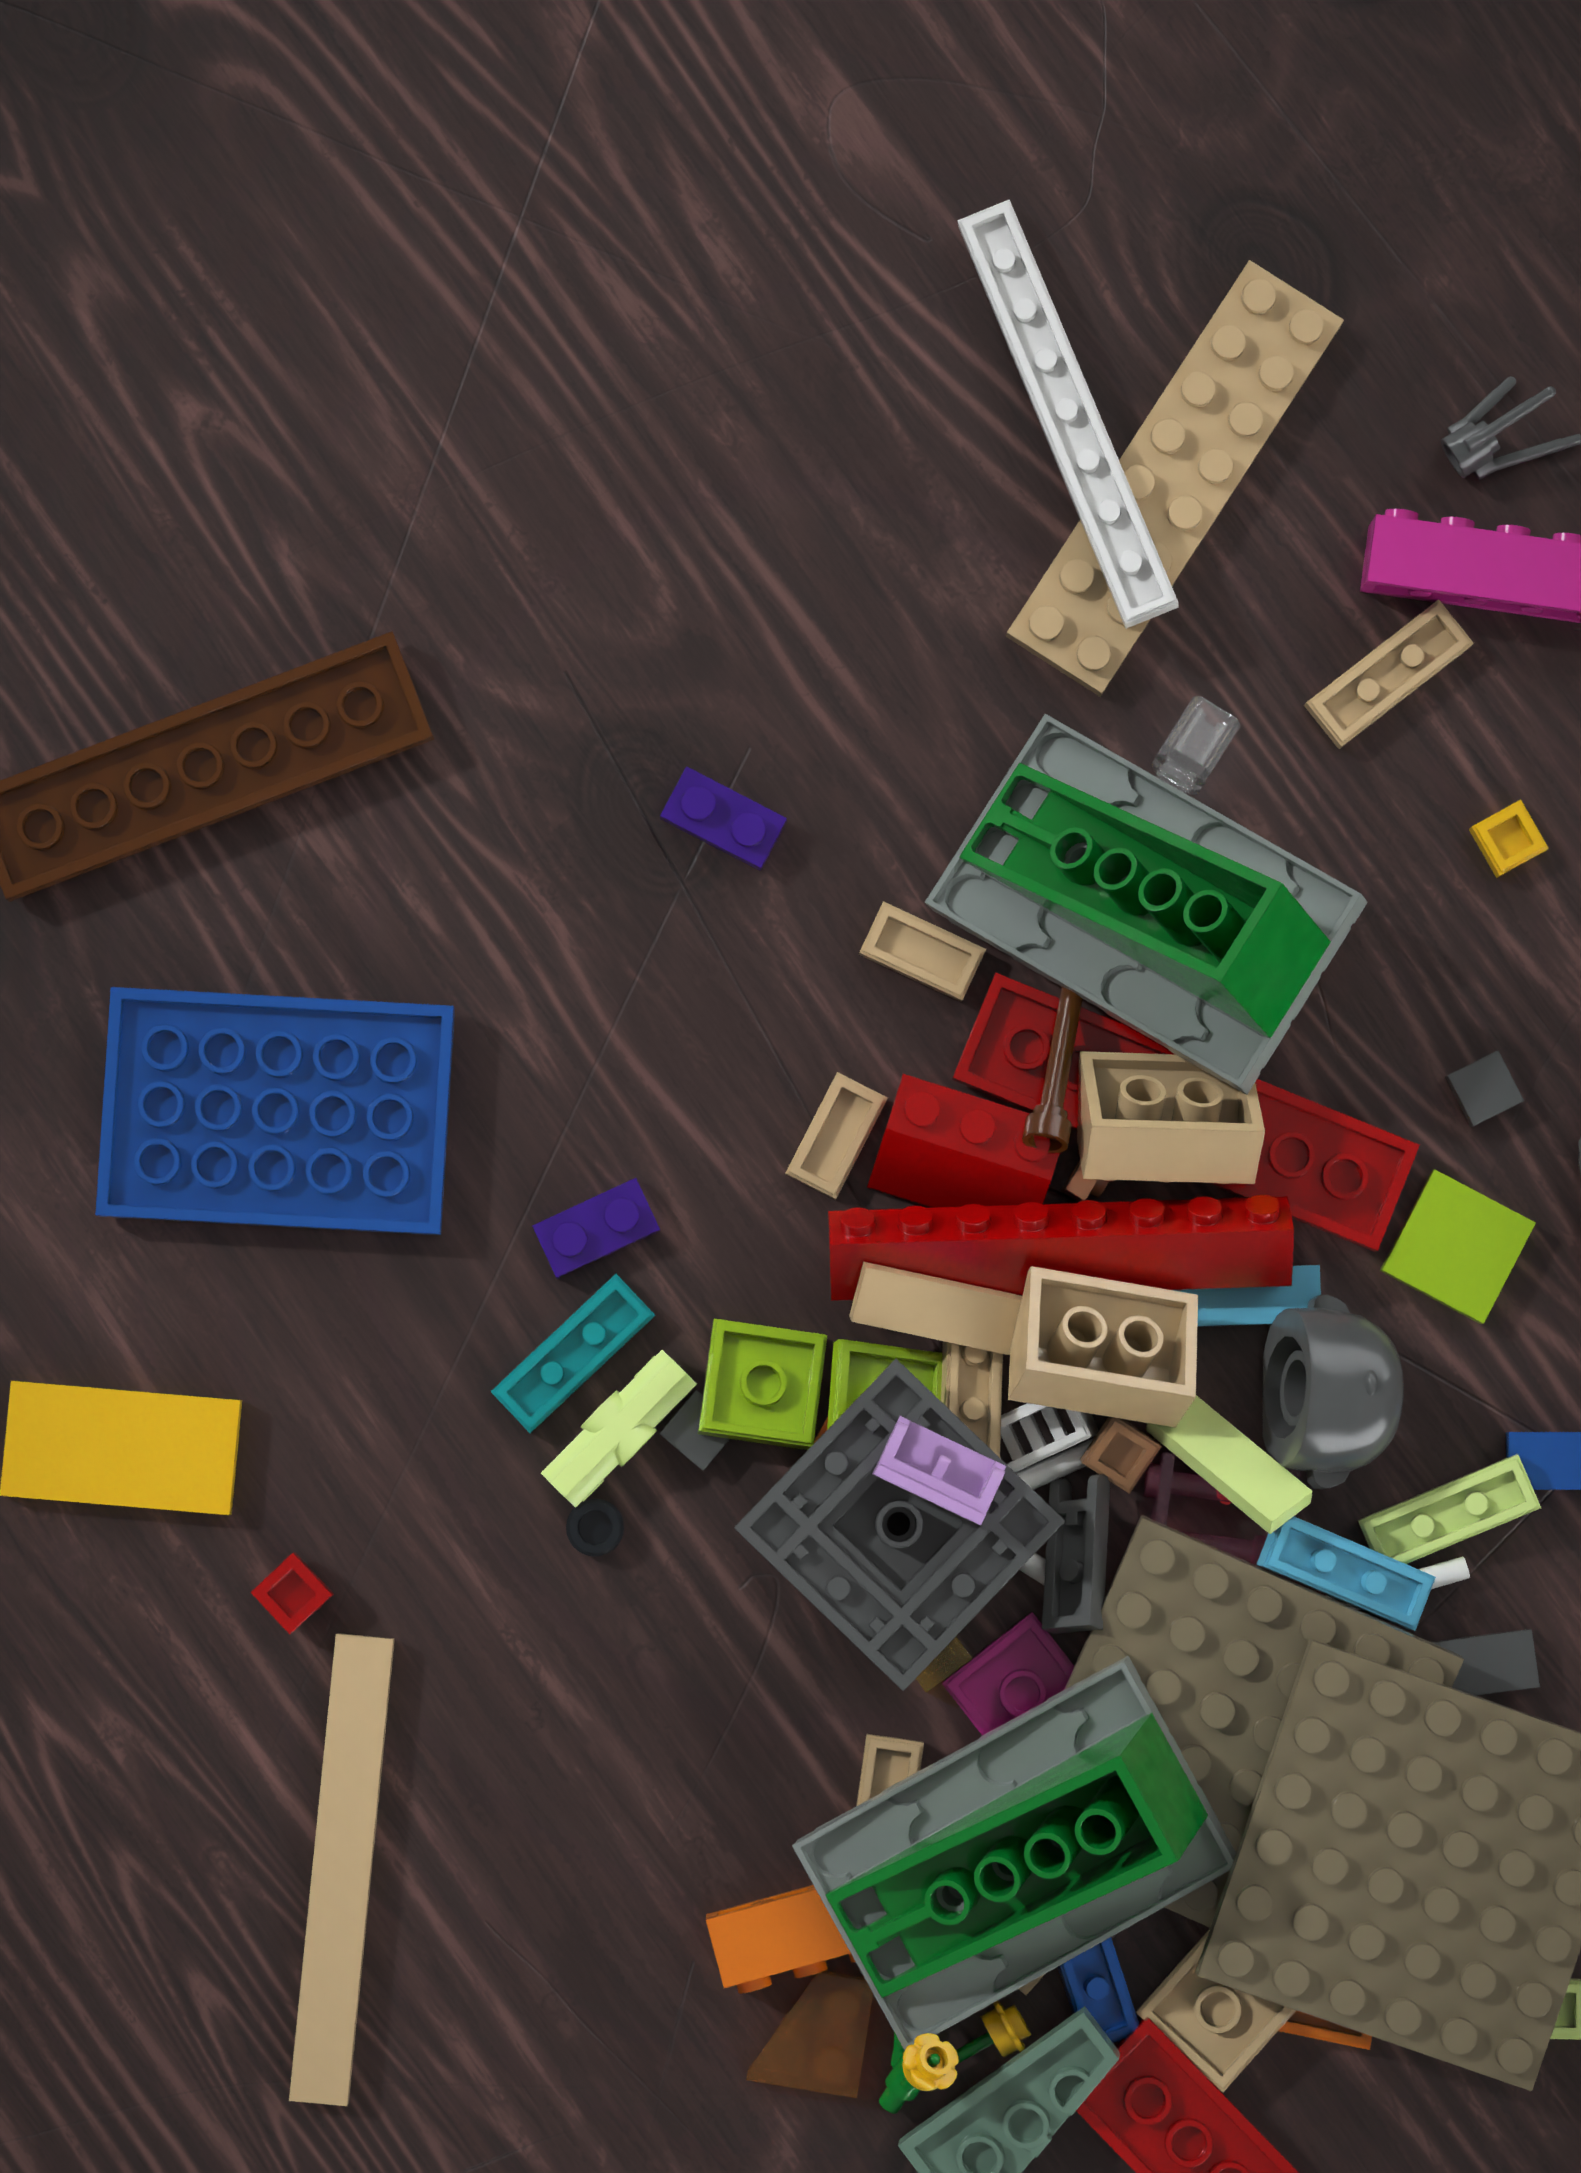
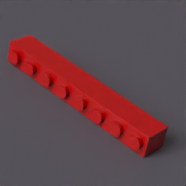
(1135, 1242)

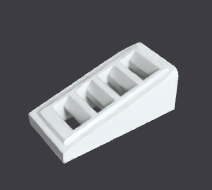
(1084, 1429)

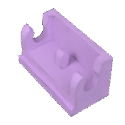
(939, 1470)

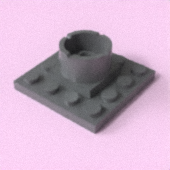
(884, 1590)

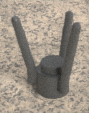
(1471, 445)

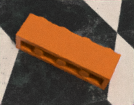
(774, 1937)

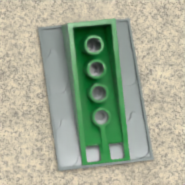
(1146, 903)
(1016, 1853)

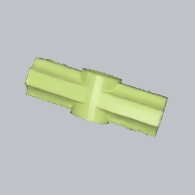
(618, 1428)

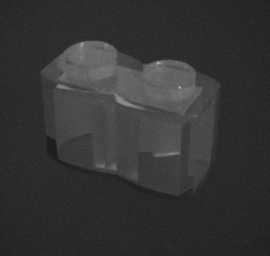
(1195, 745)

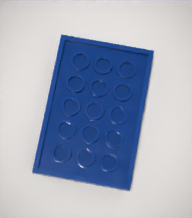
(275, 1111)

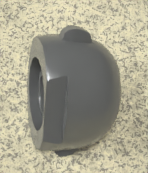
(1329, 1391)

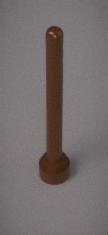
(1049, 1117)

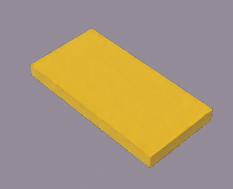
(121, 1448)

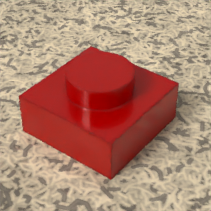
(292, 1593)

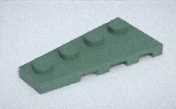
(1016, 2107)

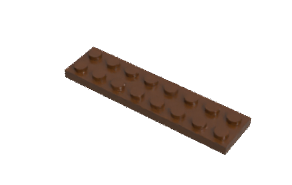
(207, 764)

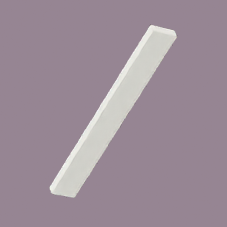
(1068, 414)

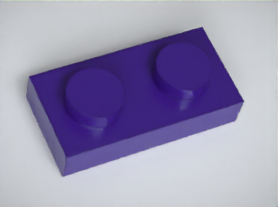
(723, 818)
(596, 1228)

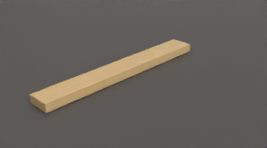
(341, 1870)

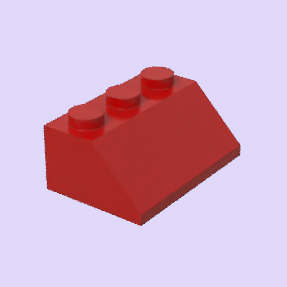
(958, 1150)

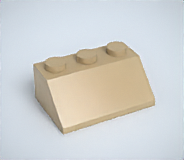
(1164, 1121)
(1104, 1347)

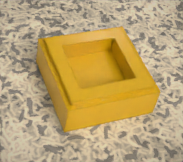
(1508, 838)

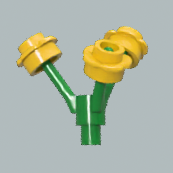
(932, 2063)

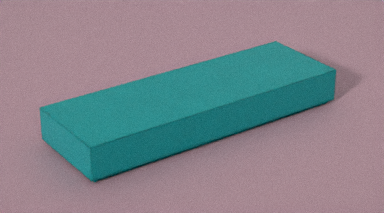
(573, 1353)

